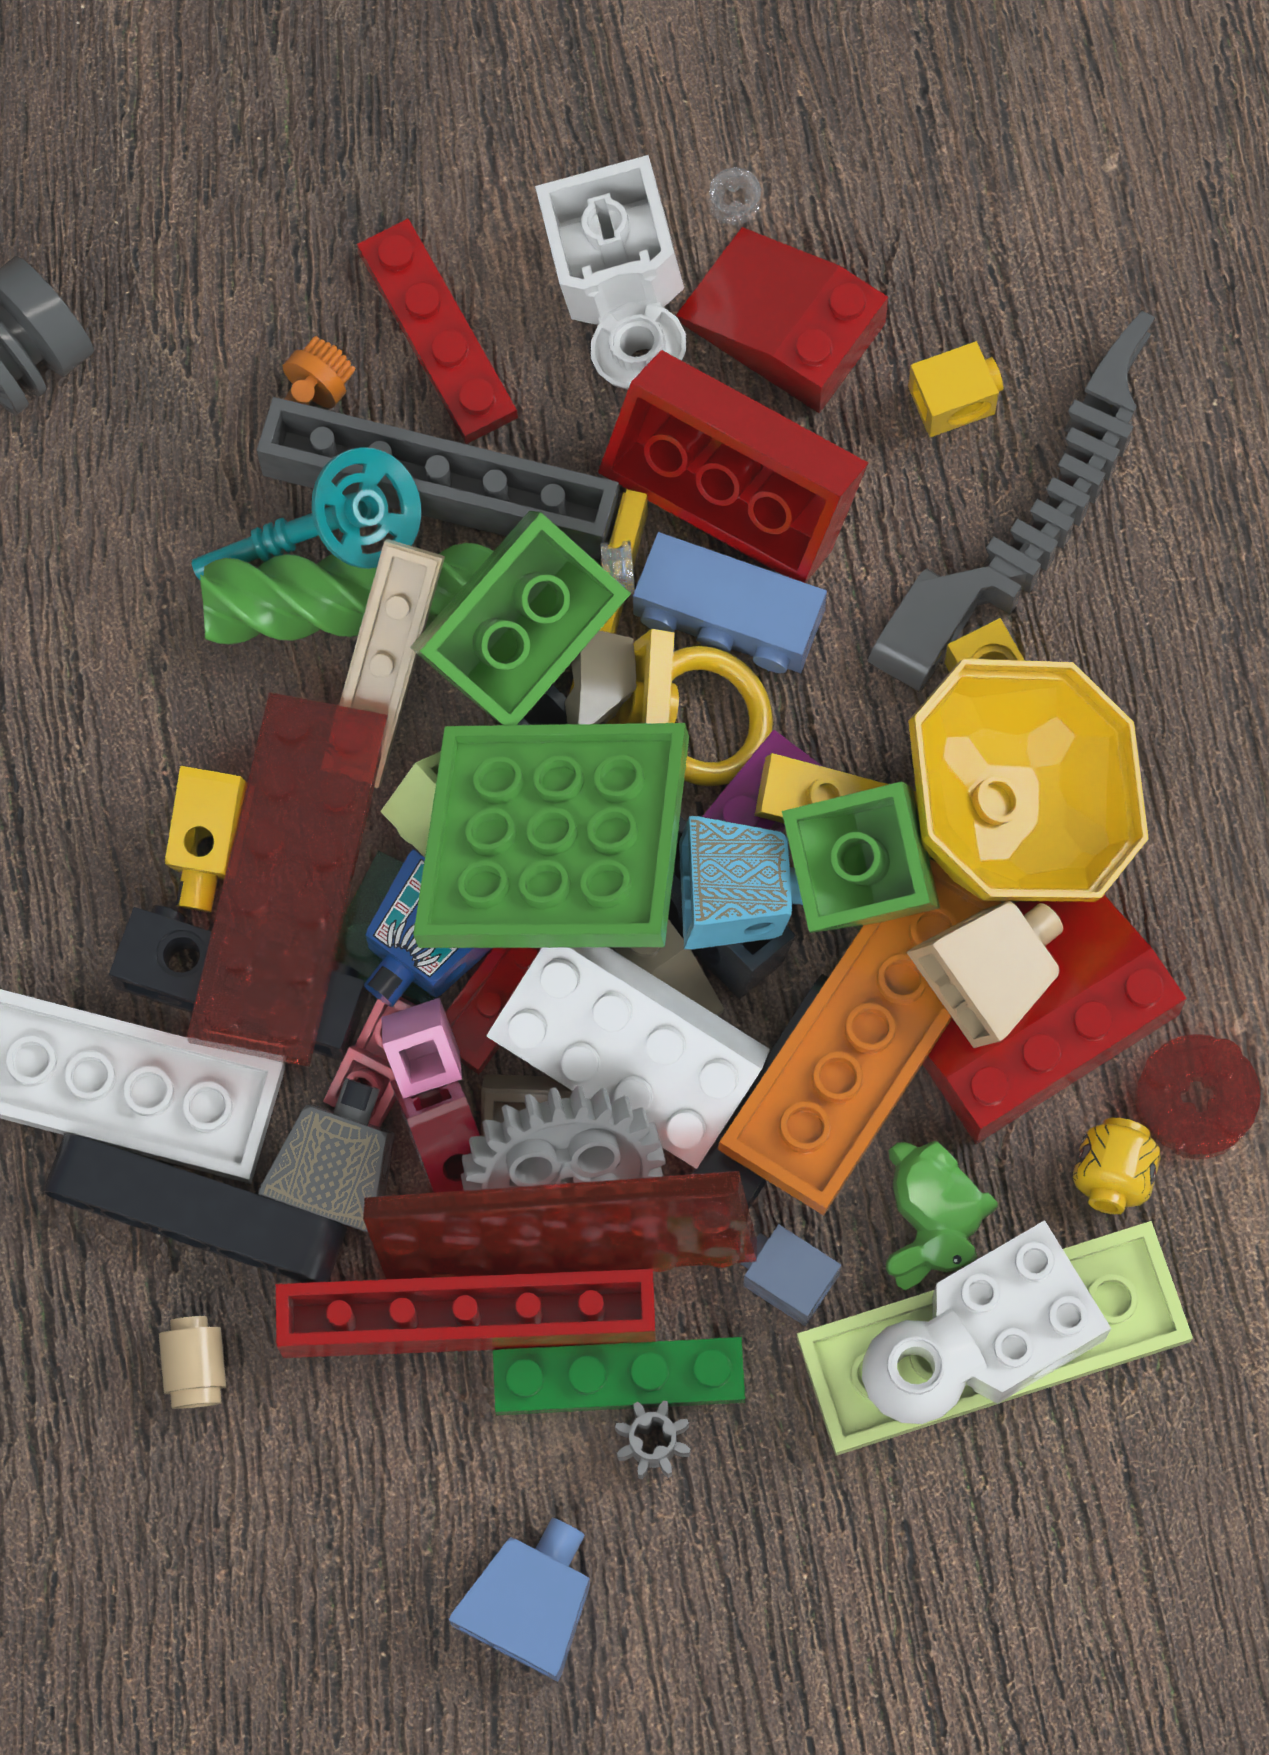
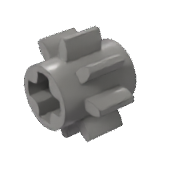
(661, 1455)

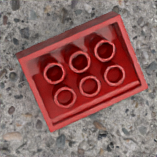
(1099, 1005)

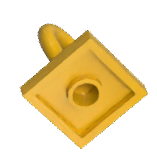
(658, 698)

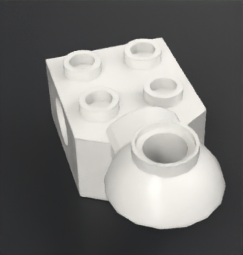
(616, 264)
(990, 1329)

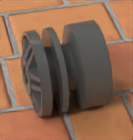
(34, 330)

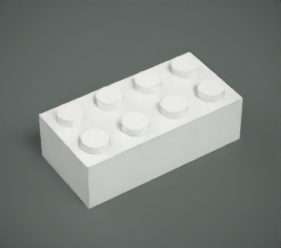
(618, 1028)

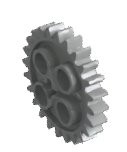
(564, 1143)

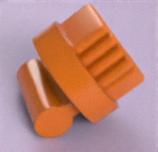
(317, 374)

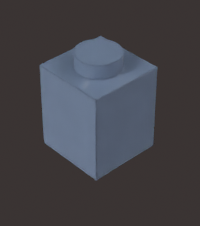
(791, 1274)

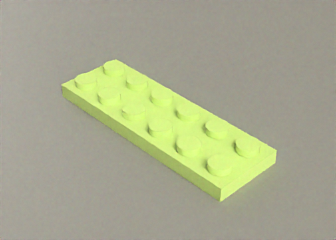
(1120, 1272)

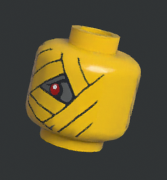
(1116, 1165)

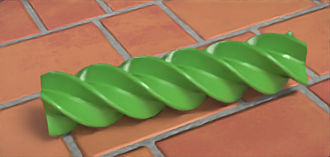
(297, 597)

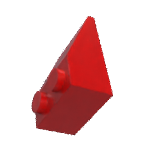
(786, 315)

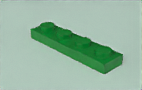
(618, 1376)

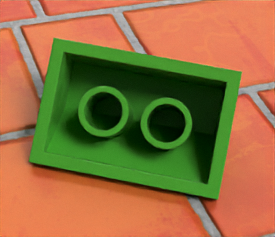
(520, 619)

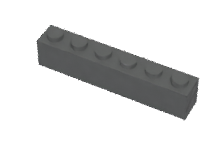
(452, 478)

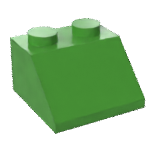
(860, 858)

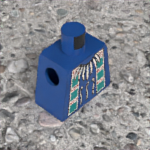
(393, 941)

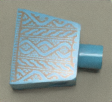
(734, 883)

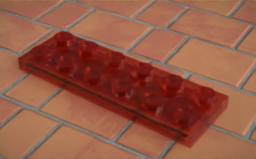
(288, 879)
(564, 1227)

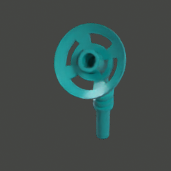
(344, 513)

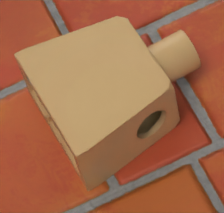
(991, 968)

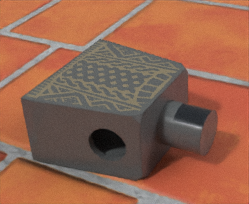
(334, 1158)

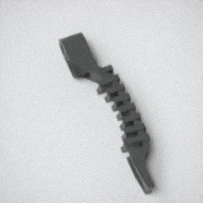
(942, 605)

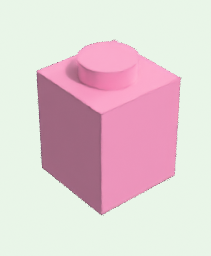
(421, 1048)

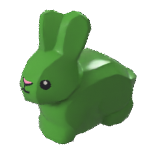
(940, 1206)

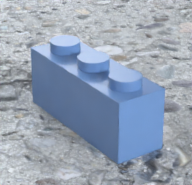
(729, 604)

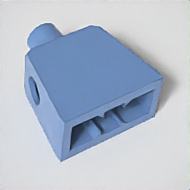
(529, 1600)

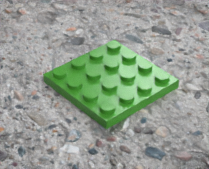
(553, 836)

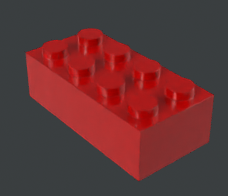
(732, 467)

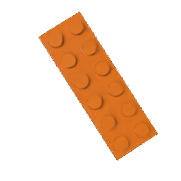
(848, 1057)

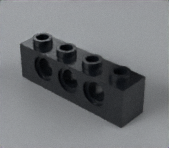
(155, 936)

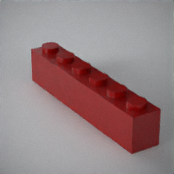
(464, 1313)

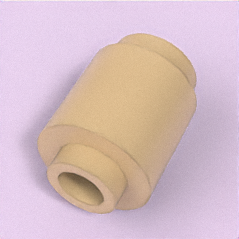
(192, 1363)

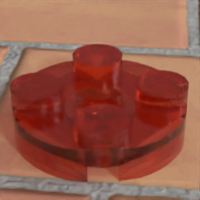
(1178, 1124)

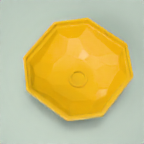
(1027, 781)

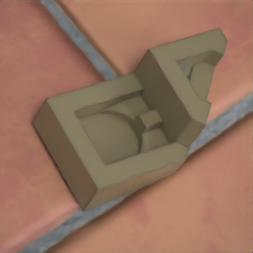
(602, 679)

